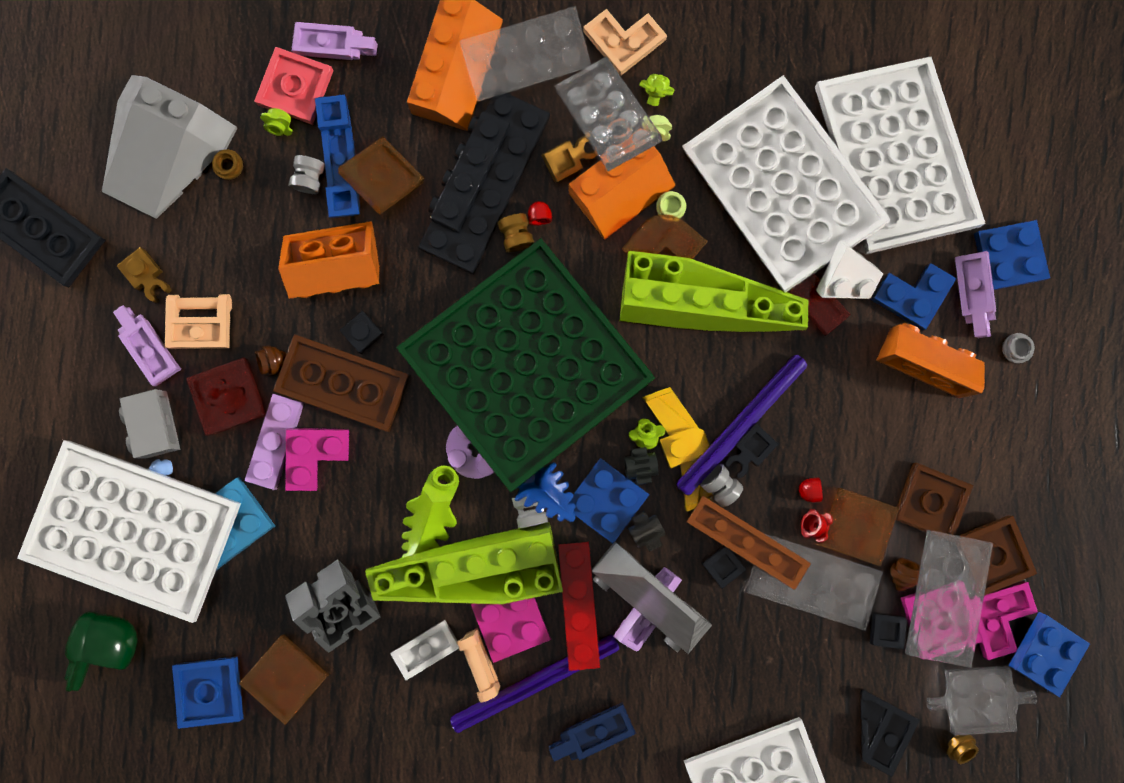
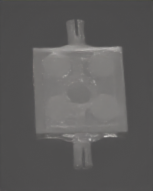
(981, 700)

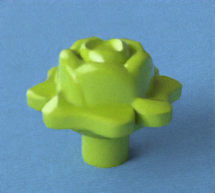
(657, 87)

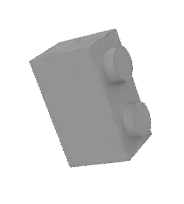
(149, 424)

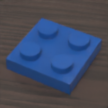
(1014, 254)
(607, 500)
(1049, 654)
(207, 692)

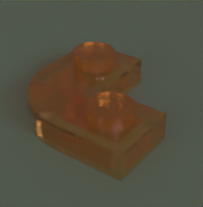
(669, 232)

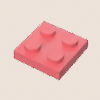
(293, 84)

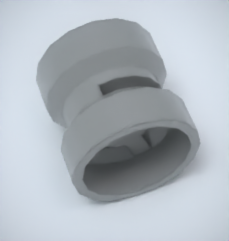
(306, 174)
(722, 486)
(529, 517)

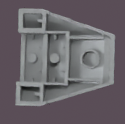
(160, 145)

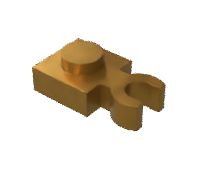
(565, 158)
(142, 272)

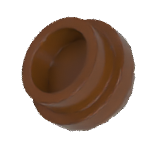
(270, 360)
(905, 574)

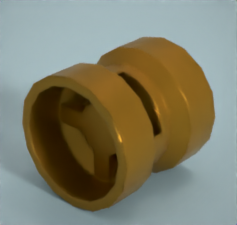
(515, 232)

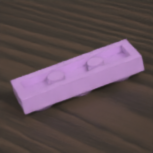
(270, 448)

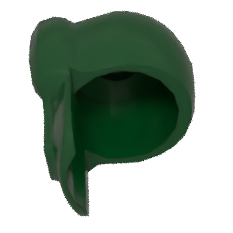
(98, 641)

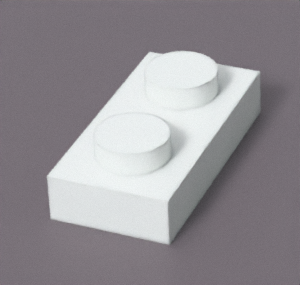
(425, 650)

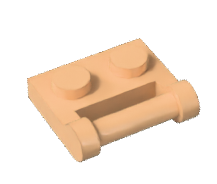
(197, 331)
(480, 665)

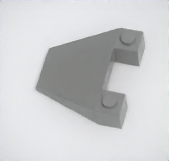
(651, 598)

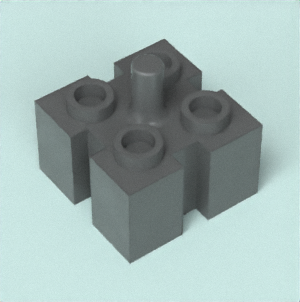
(332, 606)

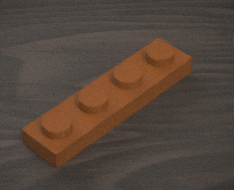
(748, 542)

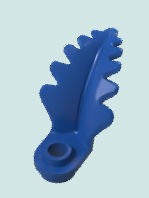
(550, 495)

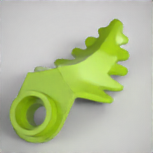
(431, 512)

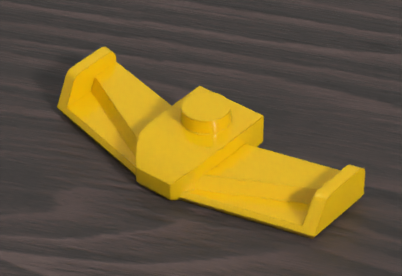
(685, 438)

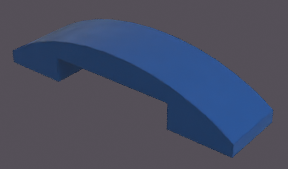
(337, 148)

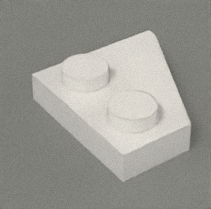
(849, 275)

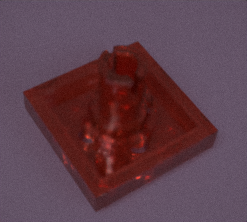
(209, 389)

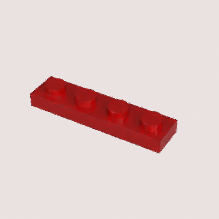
(579, 606)

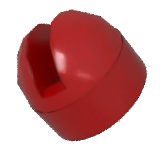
(539, 214)
(811, 490)

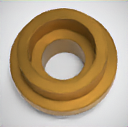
(221, 158)
(962, 748)

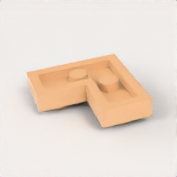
(621, 46)

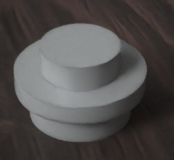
(1018, 348)

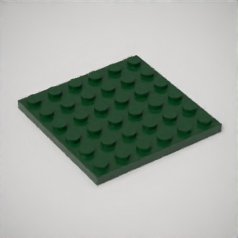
(525, 364)

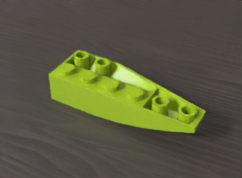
(703, 297)
(474, 571)

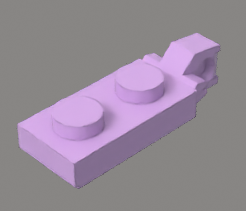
(331, 41)
(976, 291)
(145, 346)
(636, 628)

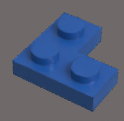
(916, 303)

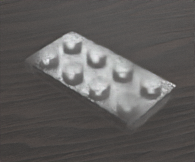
(525, 53)
(608, 114)
(828, 589)
(949, 598)

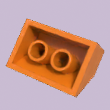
(622, 193)
(329, 260)
(933, 361)

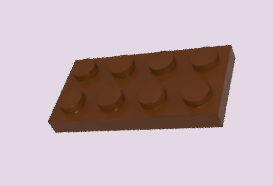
(341, 383)

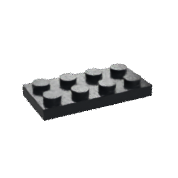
(44, 230)

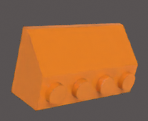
(442, 81)

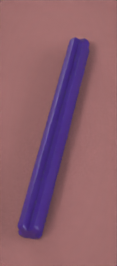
(741, 425)
(524, 689)

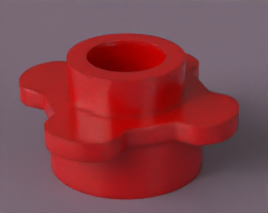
(809, 524)

